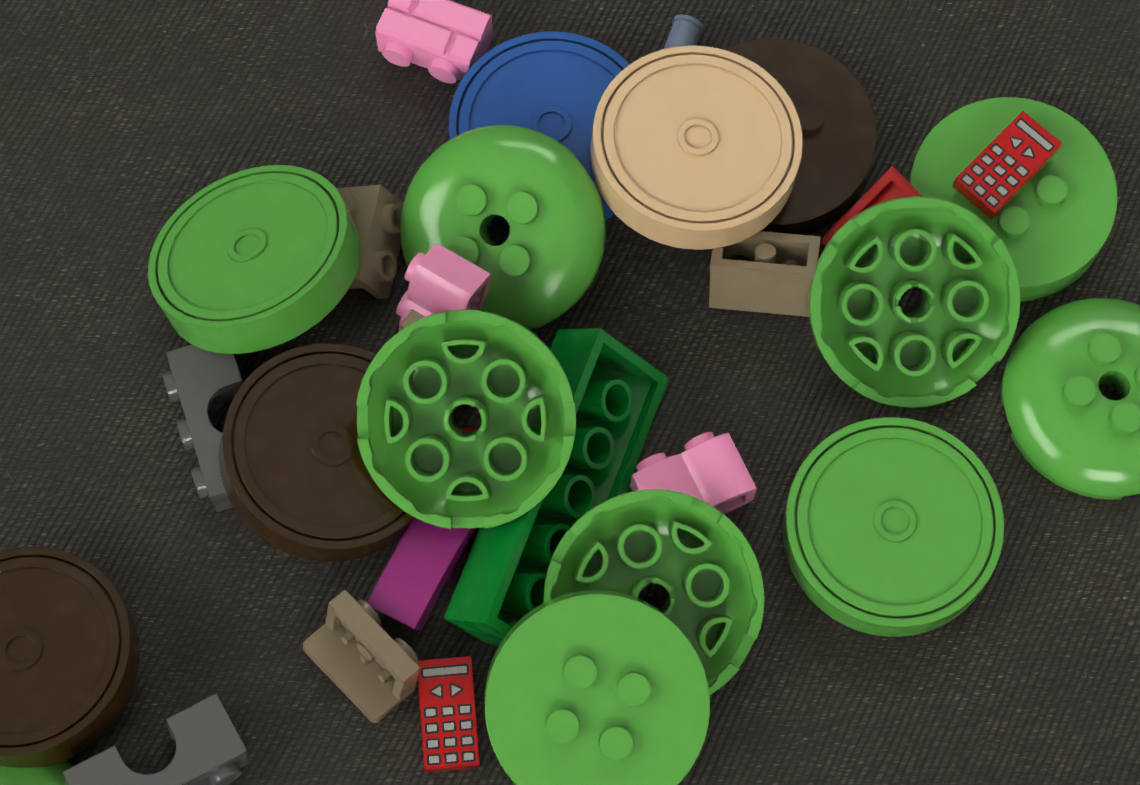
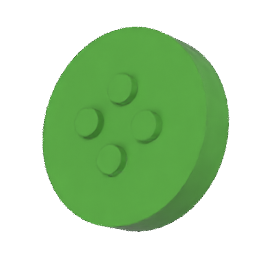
(1057, 217)
(254, 259)
(893, 526)
(596, 694)

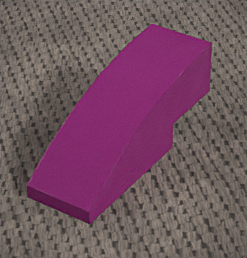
(419, 571)

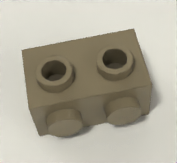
(765, 274)

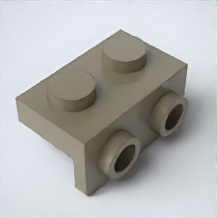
(378, 222)
(363, 657)

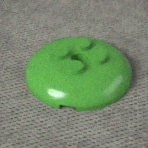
(543, 196)
(964, 313)
(1056, 400)
(458, 474)
(685, 547)

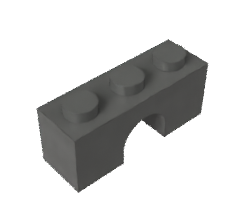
(204, 385)
(205, 753)

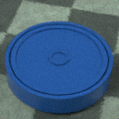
(539, 84)

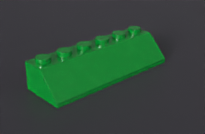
(614, 408)

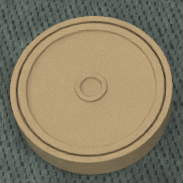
(695, 147)

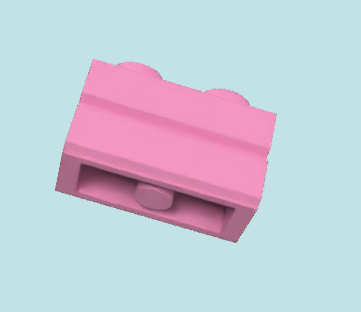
(434, 35)

